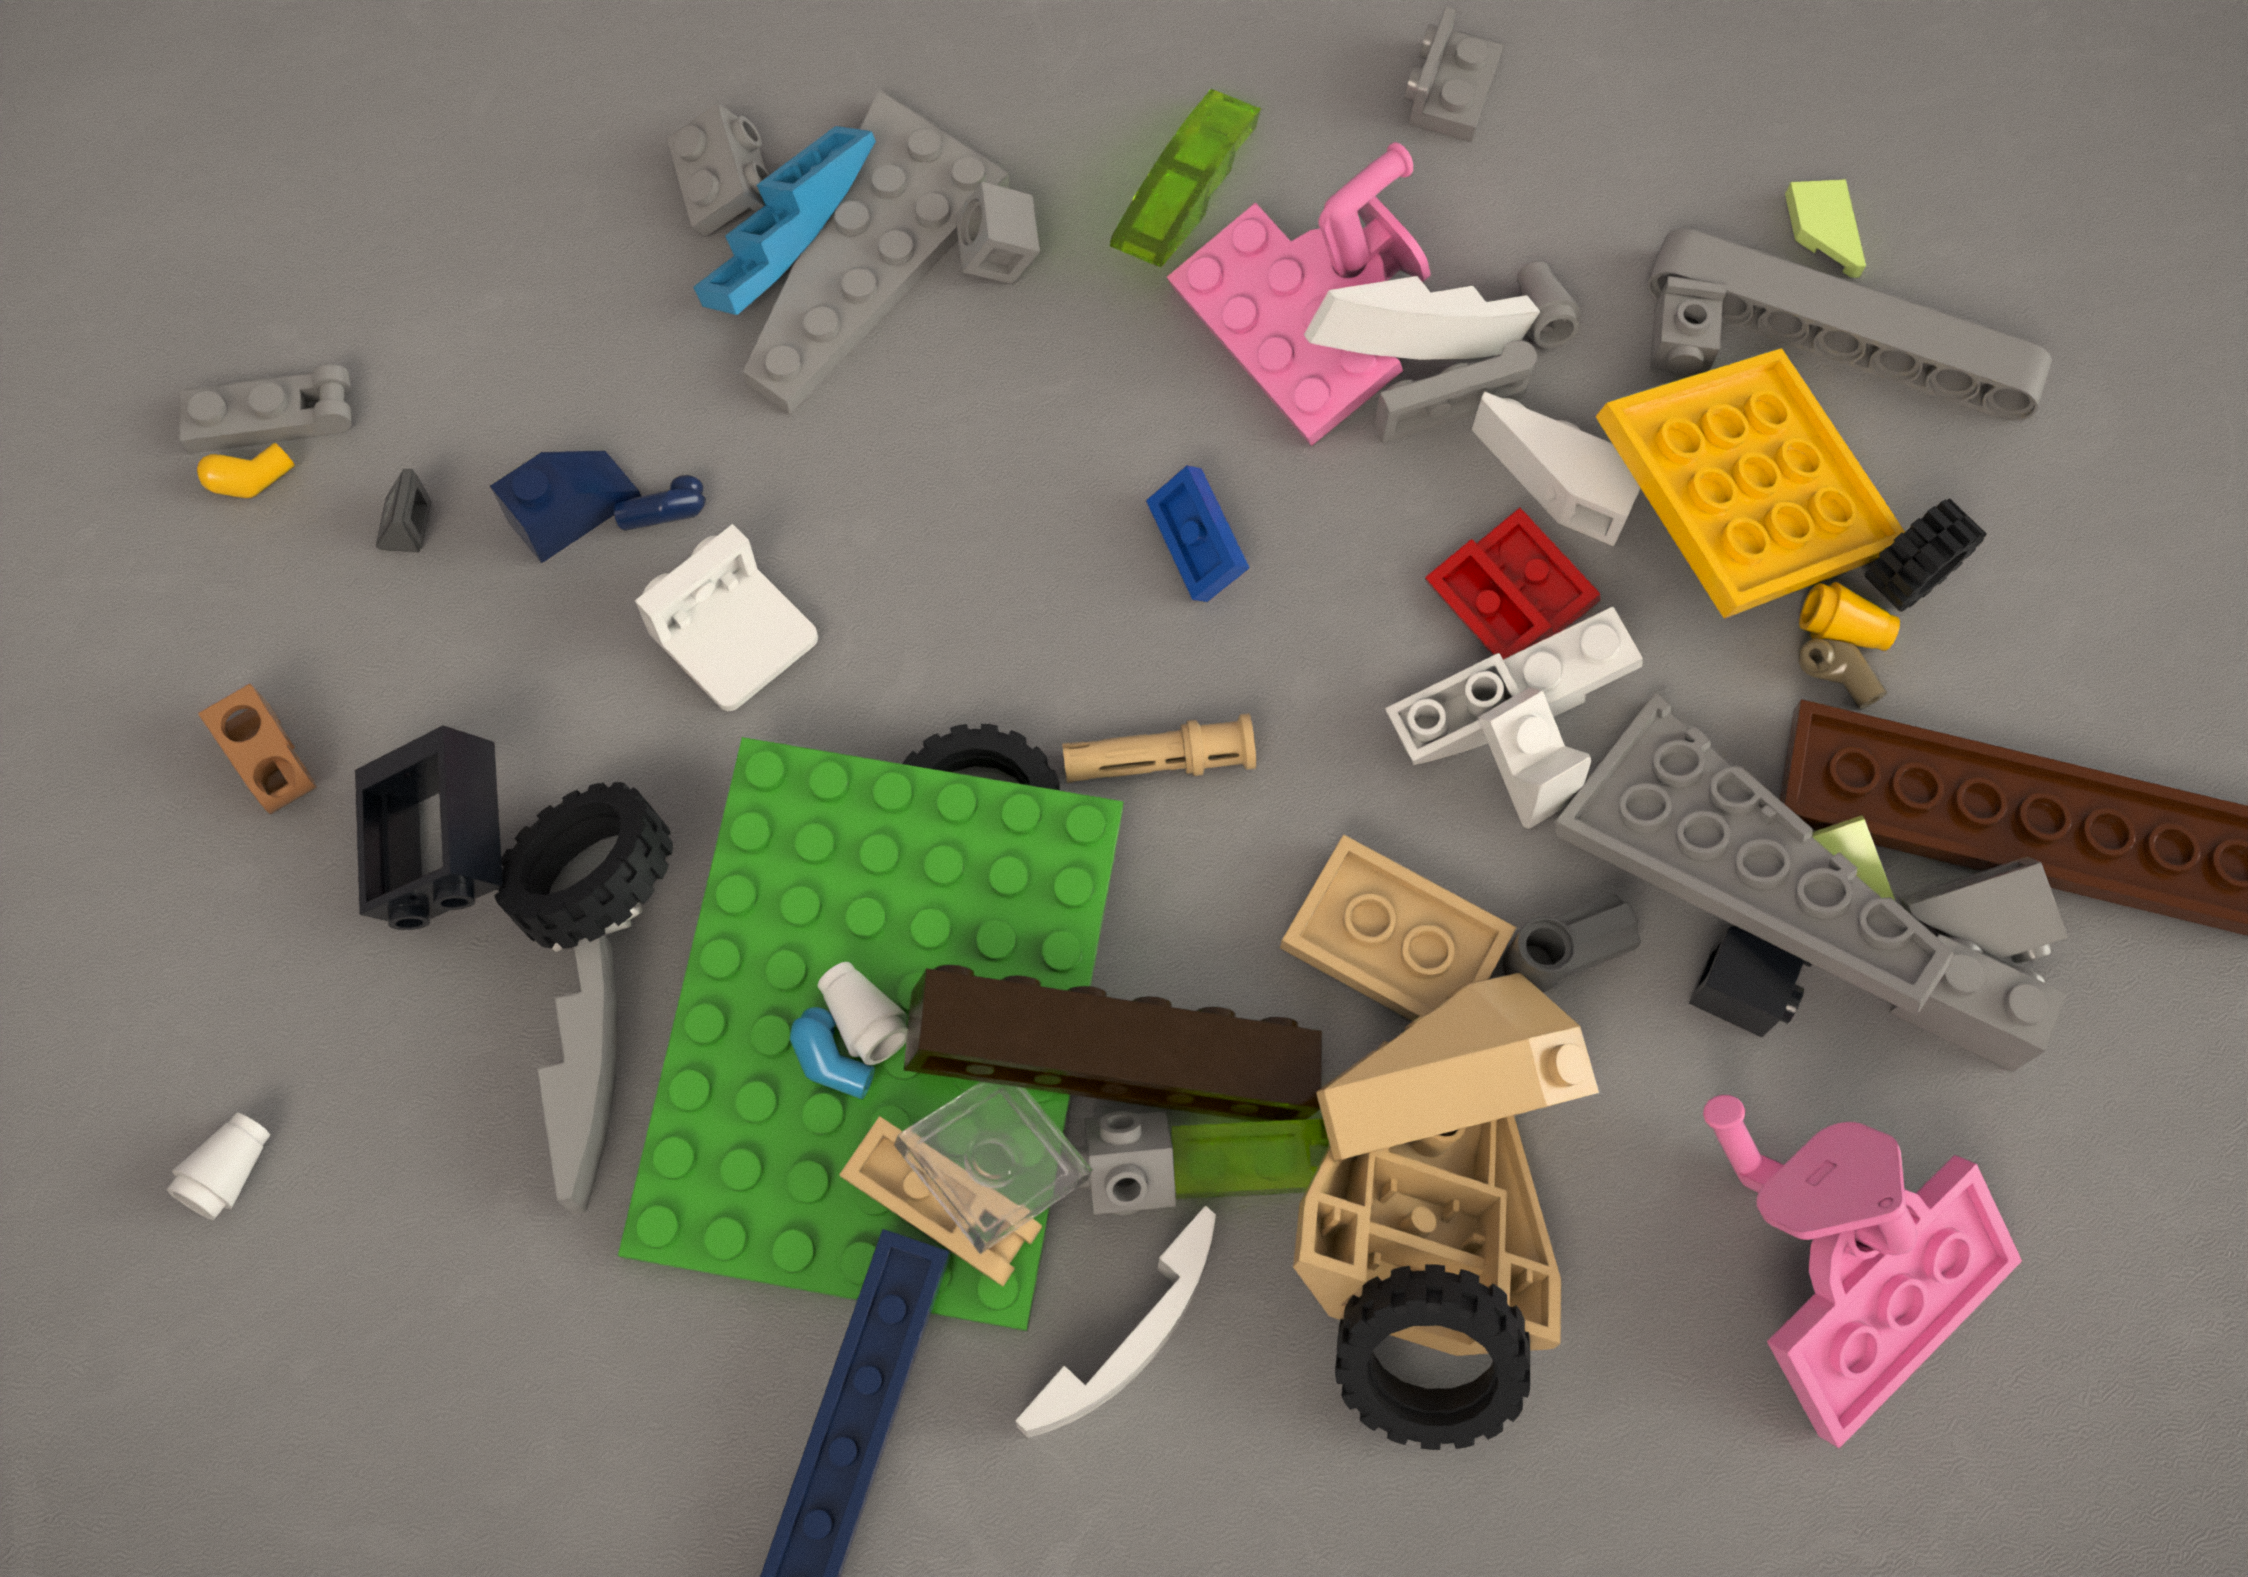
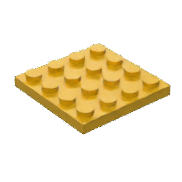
(1750, 480)

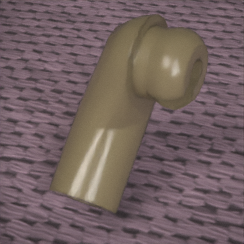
(1844, 665)

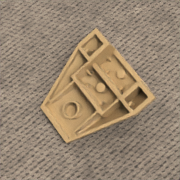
(1438, 1201)

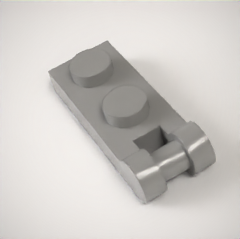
(1453, 393)
(265, 410)

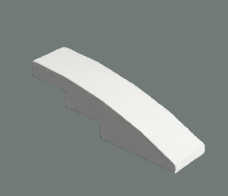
(1411, 323)

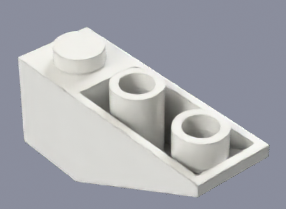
(1563, 468)

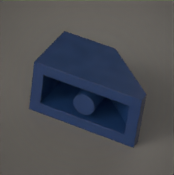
(561, 497)

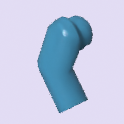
(819, 1056)

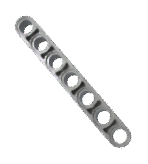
(1861, 326)

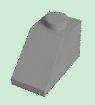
(1998, 909)

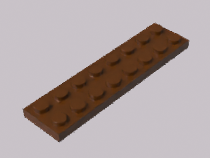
(1998, 804)

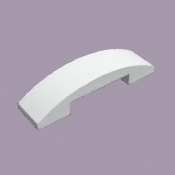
(1068, 1398)

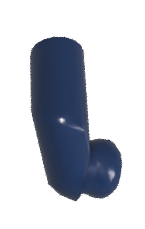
(679, 503)

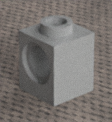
(997, 233)

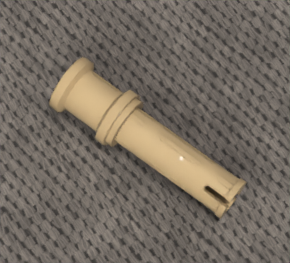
(1189, 748)

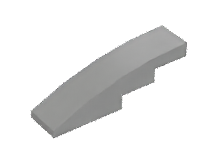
(581, 1089)

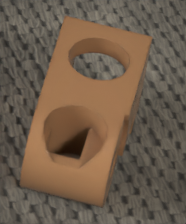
(258, 748)

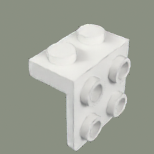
(725, 620)

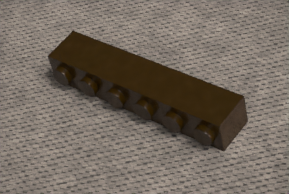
(1111, 1047)

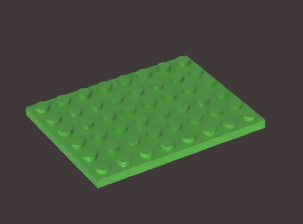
(875, 870)

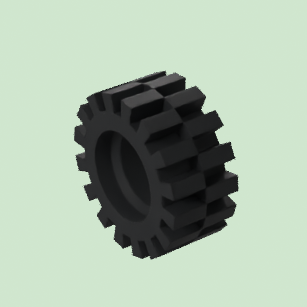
(1925, 554)

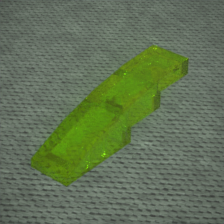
(1184, 178)

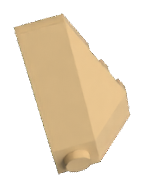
(1468, 1062)

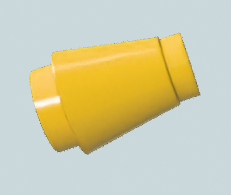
(1847, 617)

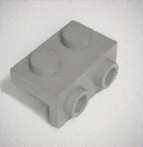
(718, 167)

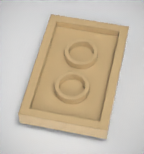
(1393, 932)

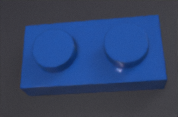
(1197, 534)

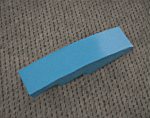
(796, 207)

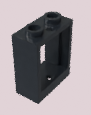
(388, 828)

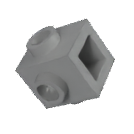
(1129, 1162)

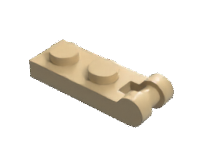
(889, 1180)

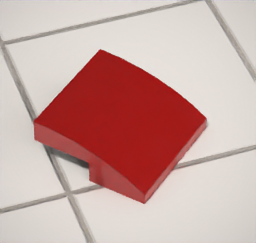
(1513, 587)

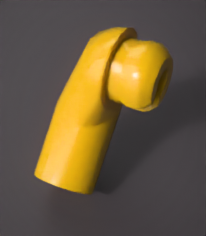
(243, 477)

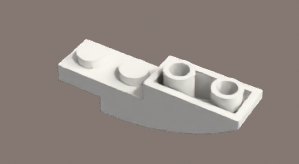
(1564, 666)

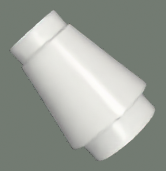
(863, 1014)
(219, 1167)

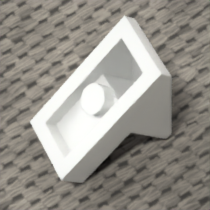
(1532, 756)

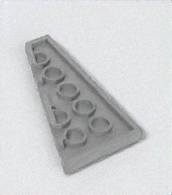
(868, 252)
(1732, 848)

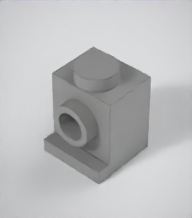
(1687, 326)

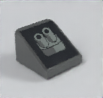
(404, 515)

